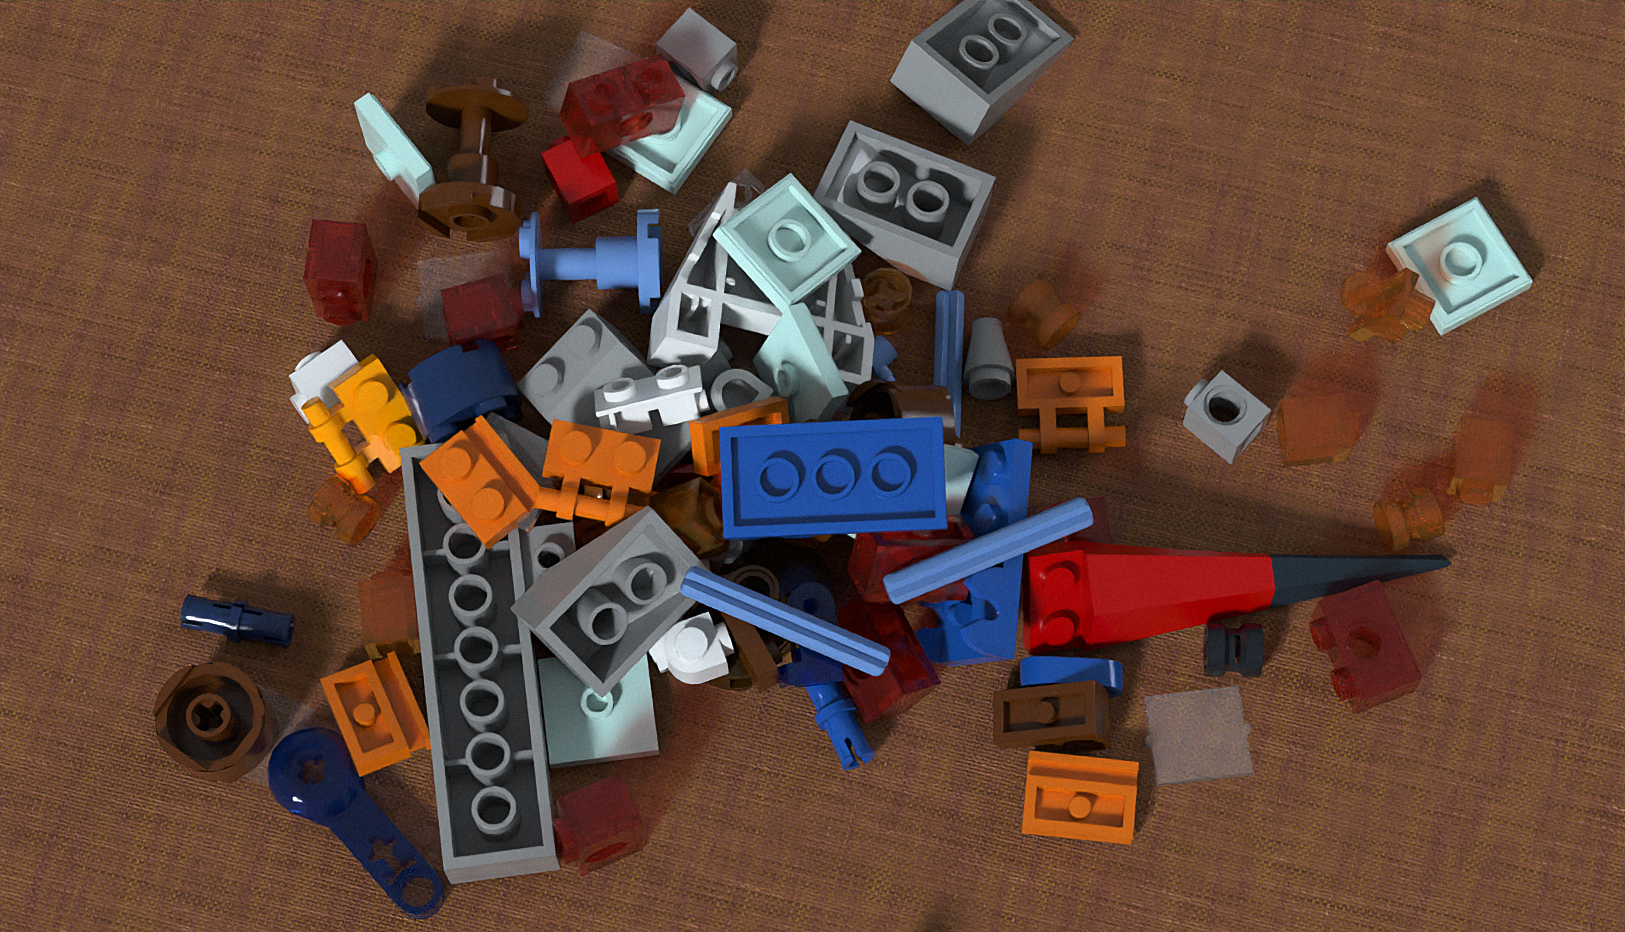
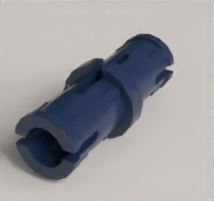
(237, 621)

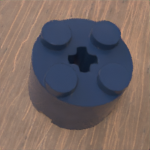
(459, 387)

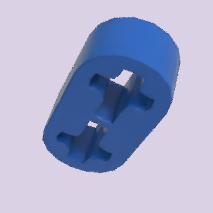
(1059, 670)

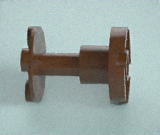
(471, 190)

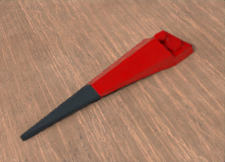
(1123, 593)

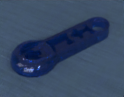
(347, 811)

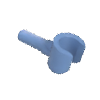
(882, 356)

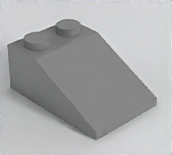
(979, 62)
(905, 202)
(585, 361)
(611, 599)

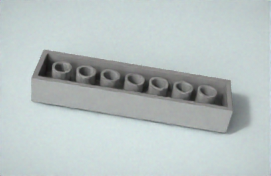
(478, 691)

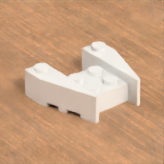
(717, 290)

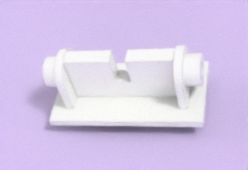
(675, 391)

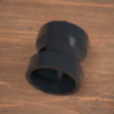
(1220, 650)

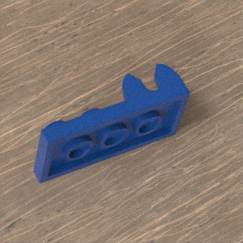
(833, 478)
(986, 622)

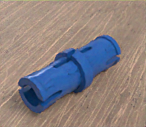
(838, 718)

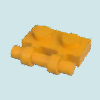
(379, 413)

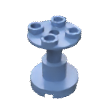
(614, 262)

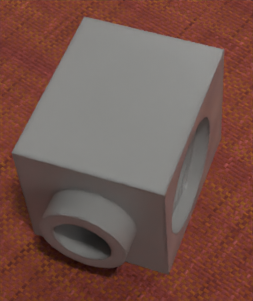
(699, 53)
(1231, 437)

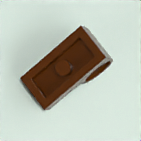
(756, 652)
(1059, 714)

